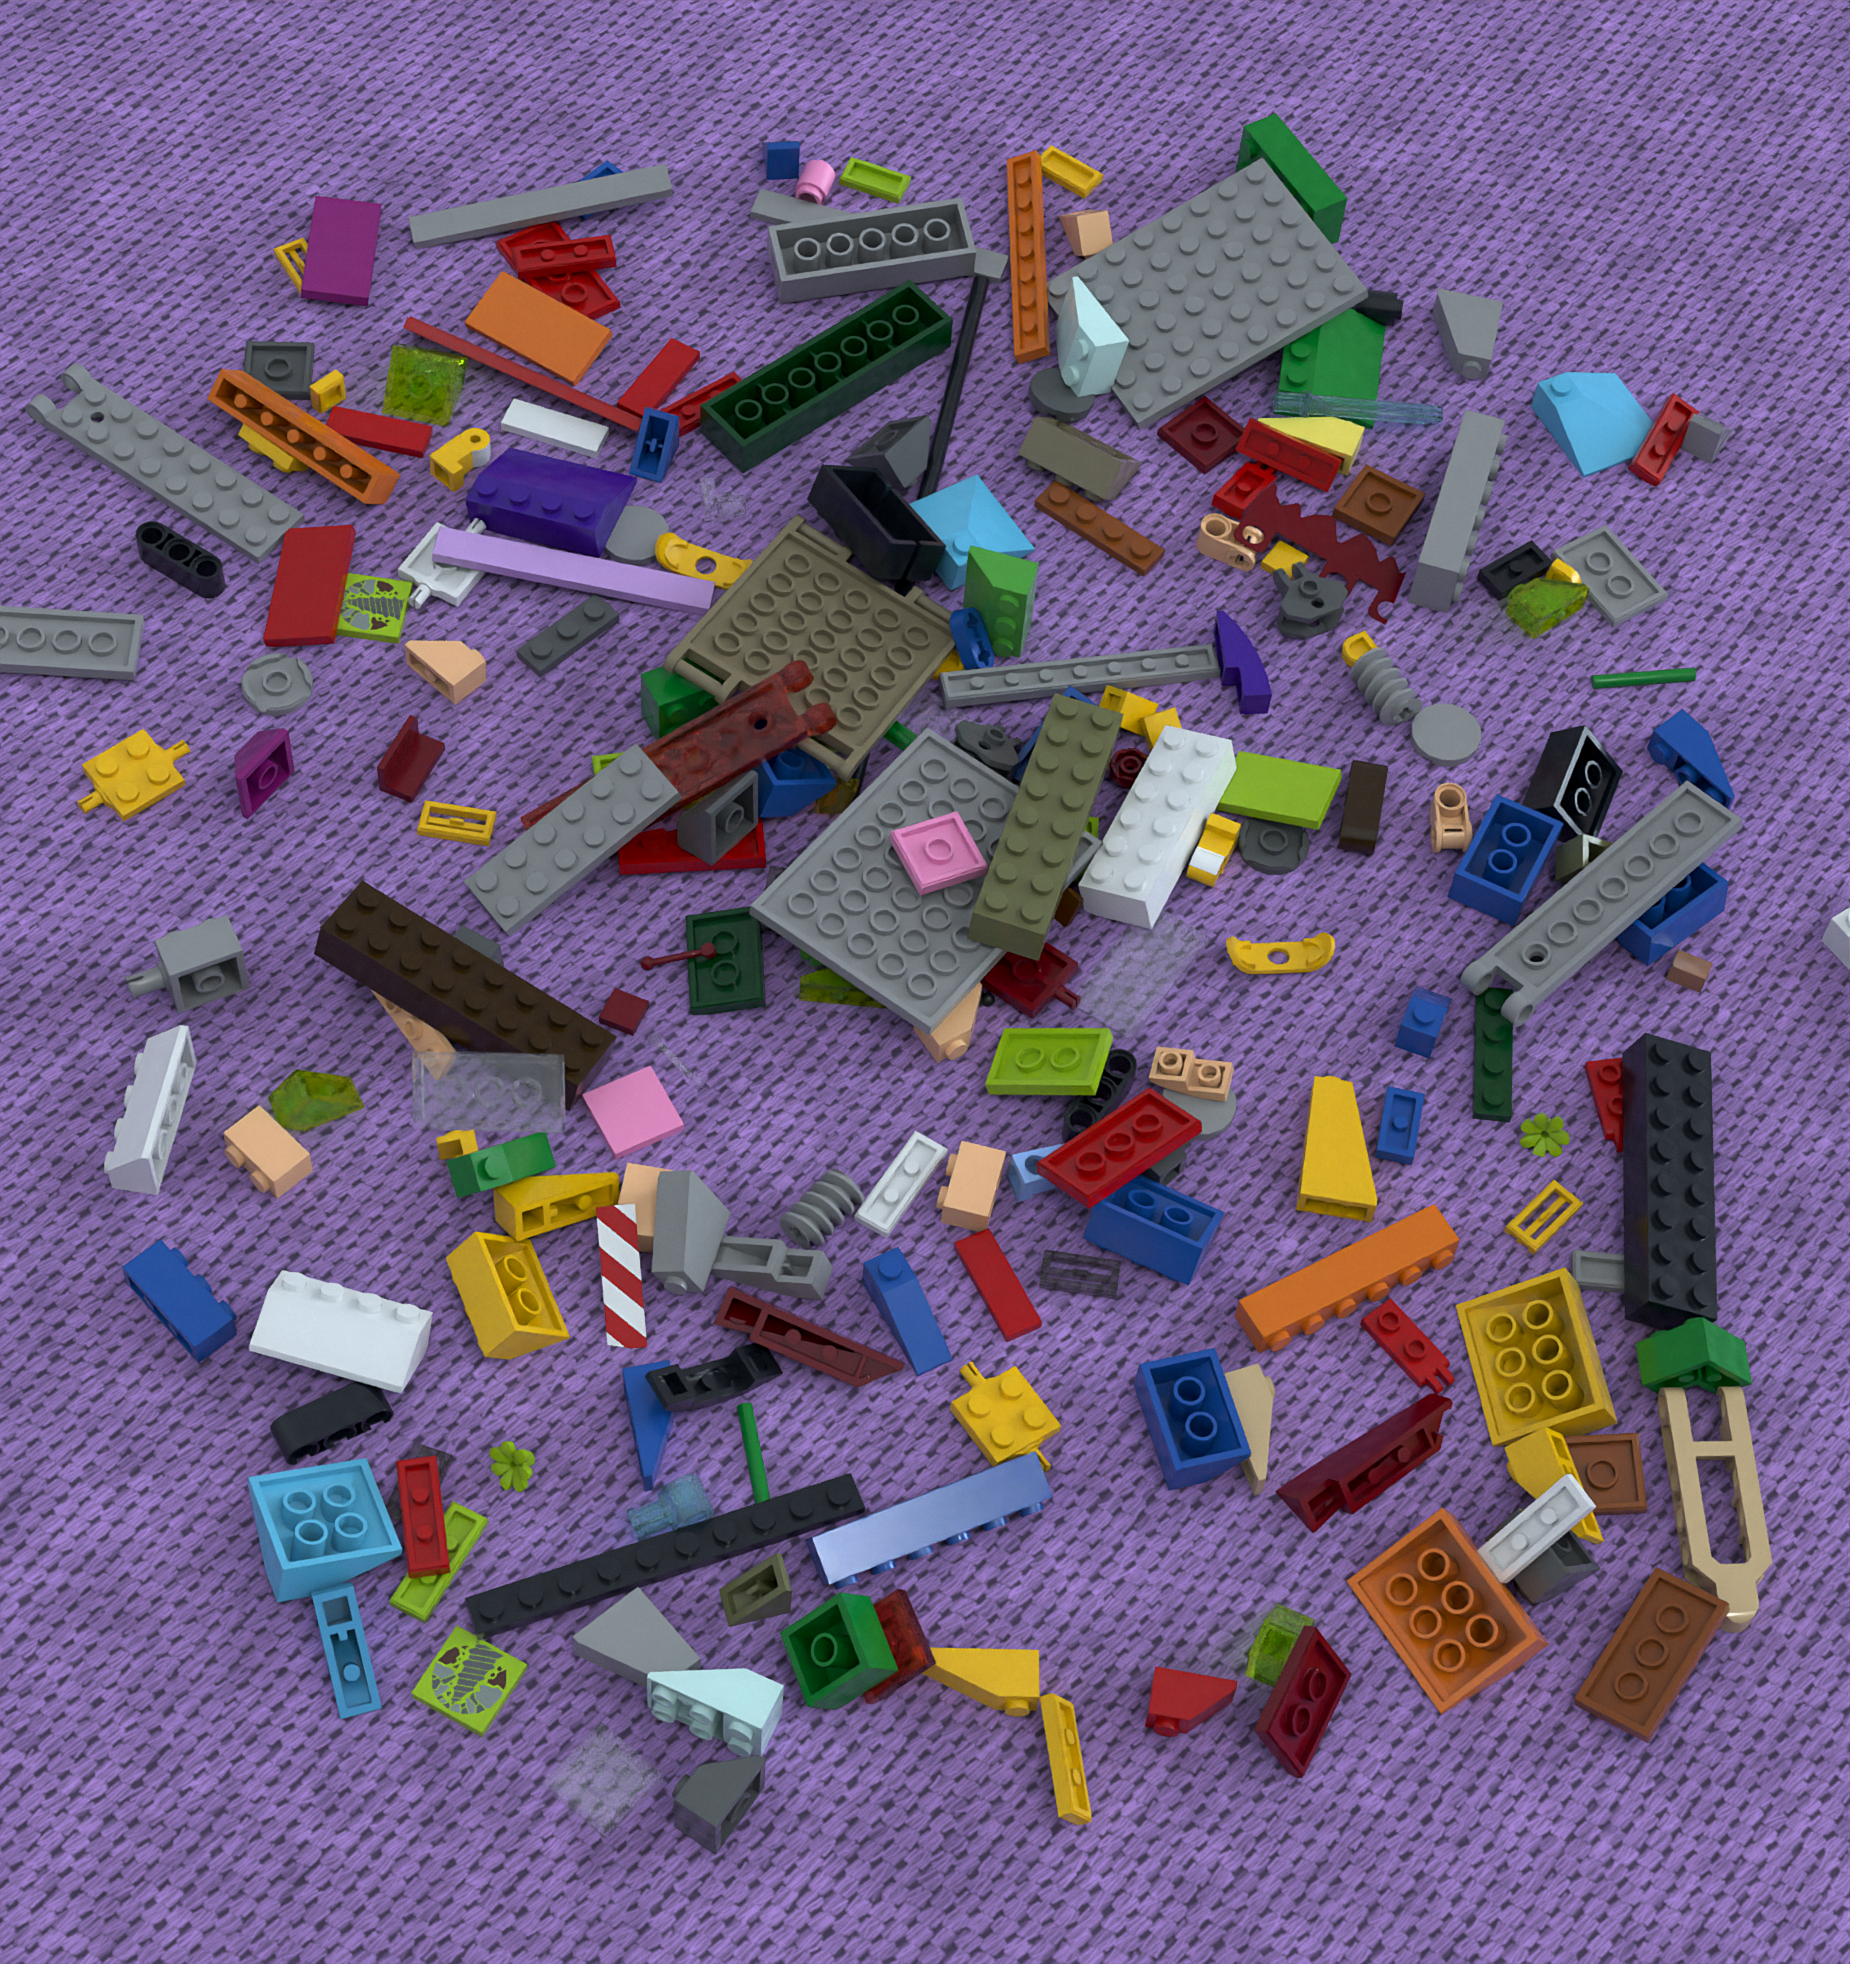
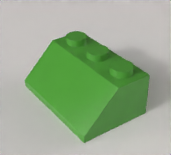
(1004, 595)

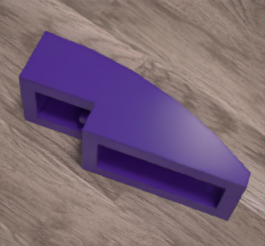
(1241, 666)

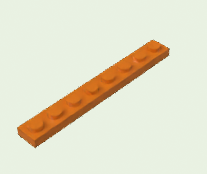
(1028, 257)

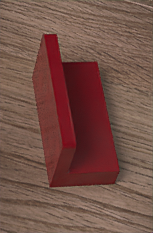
(408, 762)

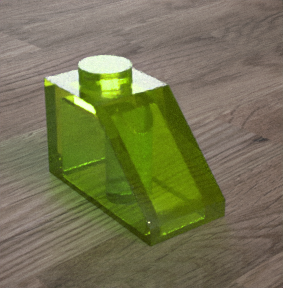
(1545, 604)
(313, 1099)

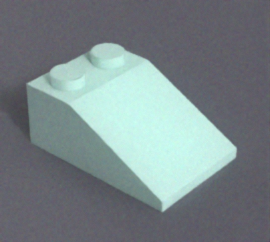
(1087, 342)

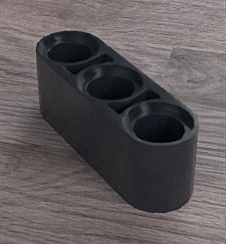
(180, 559)
(1111, 1088)
(329, 1419)

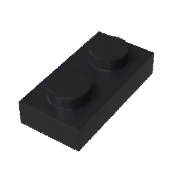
(1514, 569)

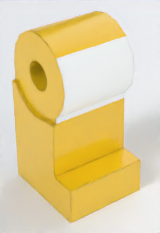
(459, 457)
(1213, 850)

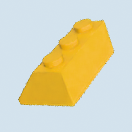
(506, 1295)

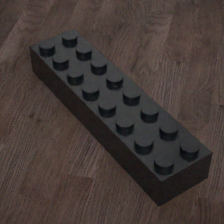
(1668, 1183)

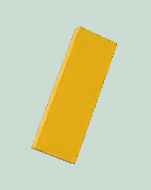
(1065, 1759)

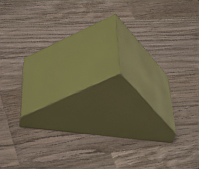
(758, 1593)

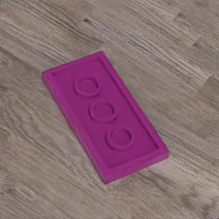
(341, 251)

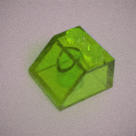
(423, 384)

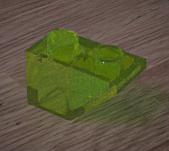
(1275, 1643)

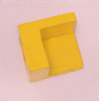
(1130, 705)

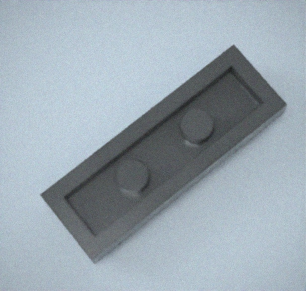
(568, 635)

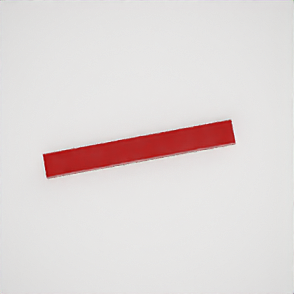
(523, 374)

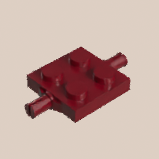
(1033, 983)

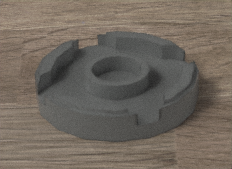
(1052, 395)
(1270, 852)

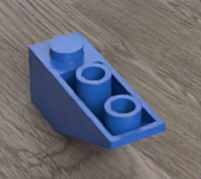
(1691, 756)

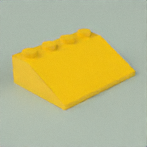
(1536, 1359)

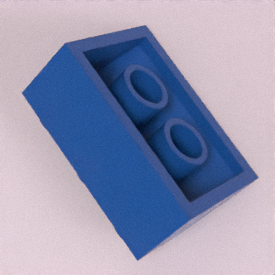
(790, 781)
(1676, 915)
(1155, 1228)
(1191, 1417)

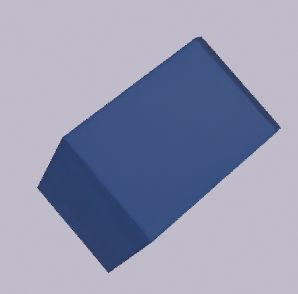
(781, 159)
(655, 444)

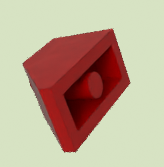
(1185, 1700)

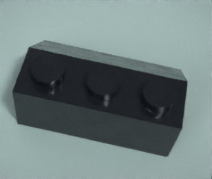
(1574, 782)

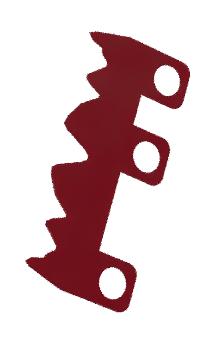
(1317, 533)

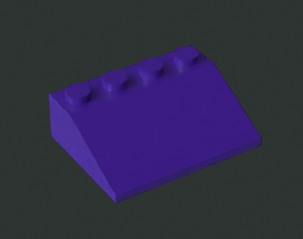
(550, 501)

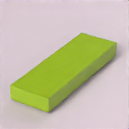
(421, 1595)

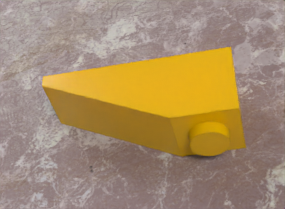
(552, 1201)
(1539, 1463)
(991, 1676)

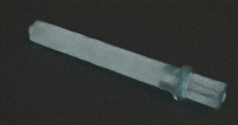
(1311, 404)

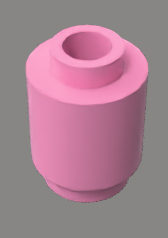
(815, 181)

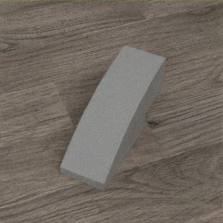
(773, 1266)

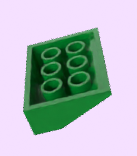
(1335, 360)

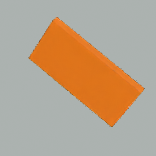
(538, 328)

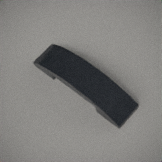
(714, 1381)

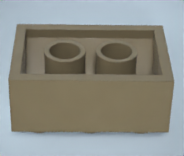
(1077, 458)

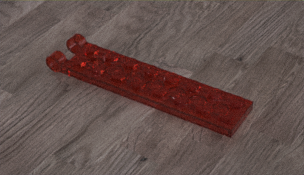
(725, 740)

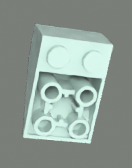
(719, 1704)

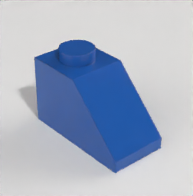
(1422, 1022)

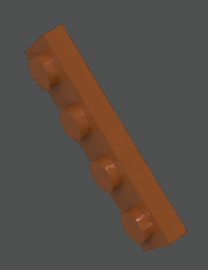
(1099, 528)

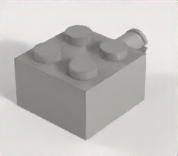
(195, 965)

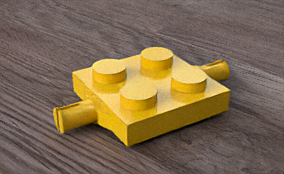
(133, 775)
(1004, 1415)

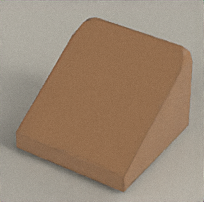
(1689, 971)

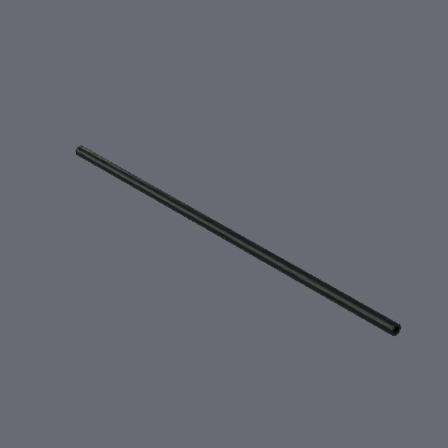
(945, 424)

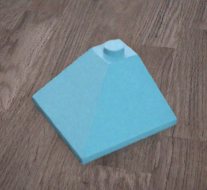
(1591, 419)
(966, 517)
(320, 1526)

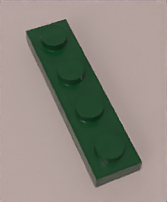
(1492, 1057)

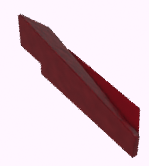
(804, 1339)
(1367, 1464)

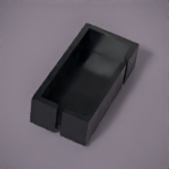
(876, 523)

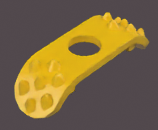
(682, 558)
(1303, 955)

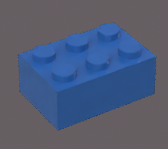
(1505, 860)

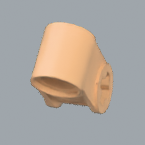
(1218, 541)
(1450, 824)

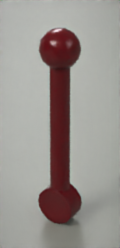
(707, 951)

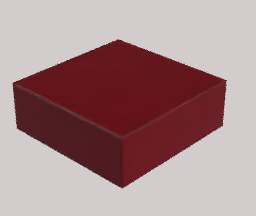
(623, 1012)

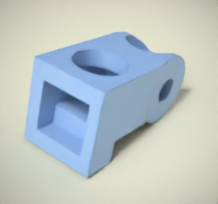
(1023, 1173)

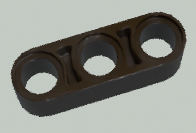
(1362, 807)

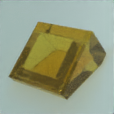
(837, 799)

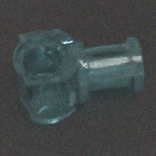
(677, 1506)

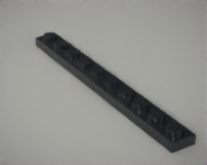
(663, 1556)

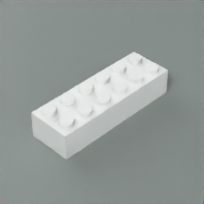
(1158, 827)

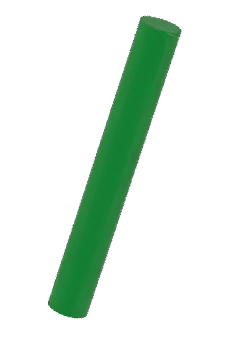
(1643, 678)
(753, 1452)

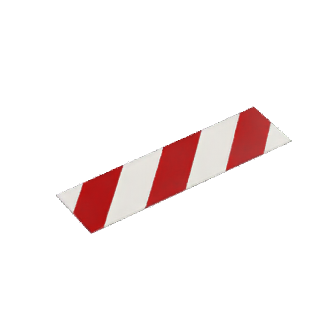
(621, 1276)

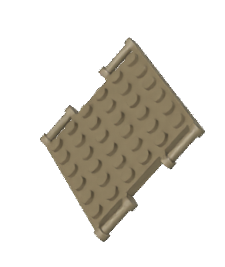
(855, 634)

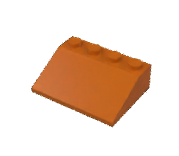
(1446, 1611)

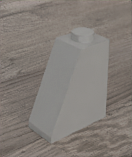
(1467, 331)
(686, 1231)
(634, 1641)

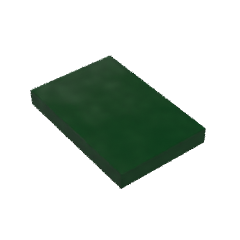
(736, 973)

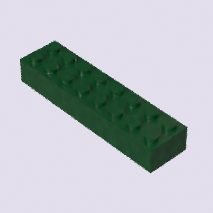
(825, 376)

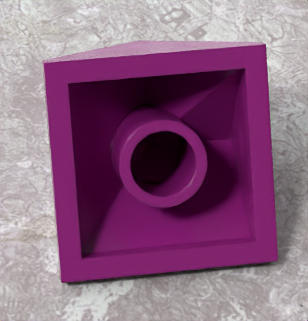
(262, 768)

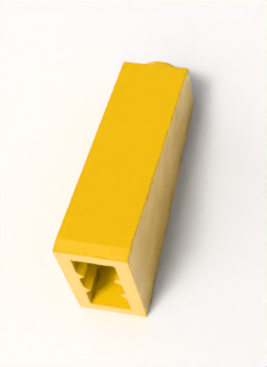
(1335, 1158)

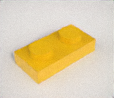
(281, 459)

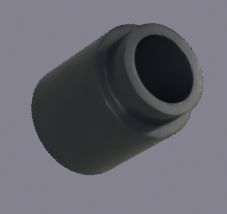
(1381, 307)

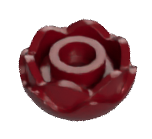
(1123, 760)

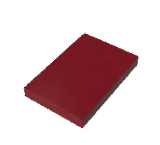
(1302, 1702)

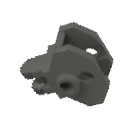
(1308, 600)
(989, 746)

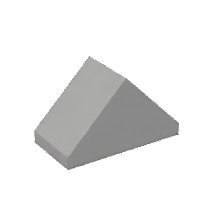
(1705, 437)

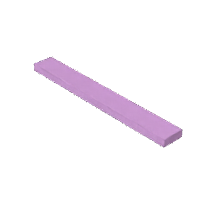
(573, 571)

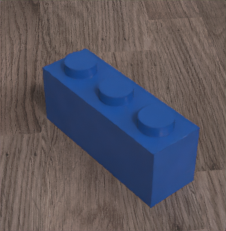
(180, 1300)

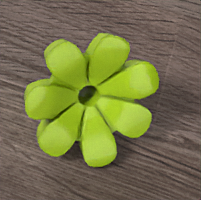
(1544, 1135)
(512, 1465)

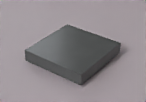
(282, 366)

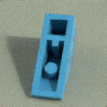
(346, 1650)

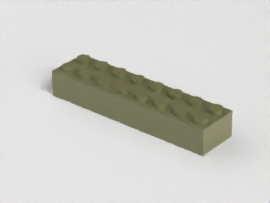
(1045, 827)

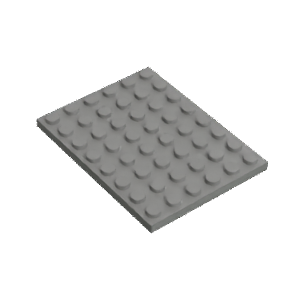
(1212, 289)
(858, 907)

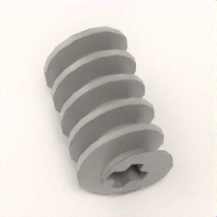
(1385, 688)
(820, 1206)

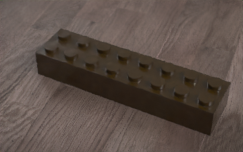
(458, 987)

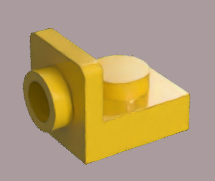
(456, 1144)

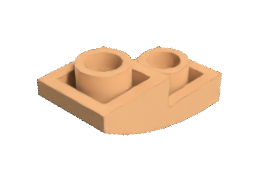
(1183, 1073)

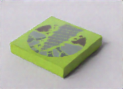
(374, 608)
(469, 1681)

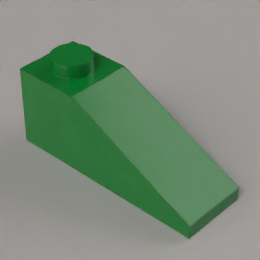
(500, 1164)

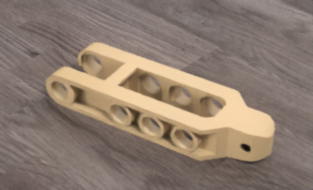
(1726, 1581)

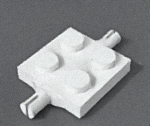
(436, 578)

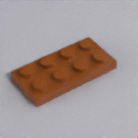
(1652, 1654)

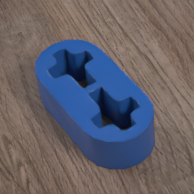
(971, 639)

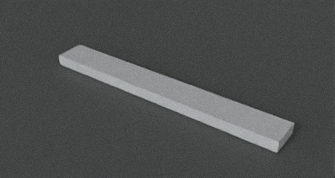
(540, 206)
(785, 209)
(1083, 674)

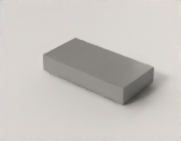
(1598, 1271)

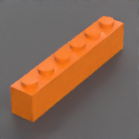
(303, 436)
(1346, 1279)

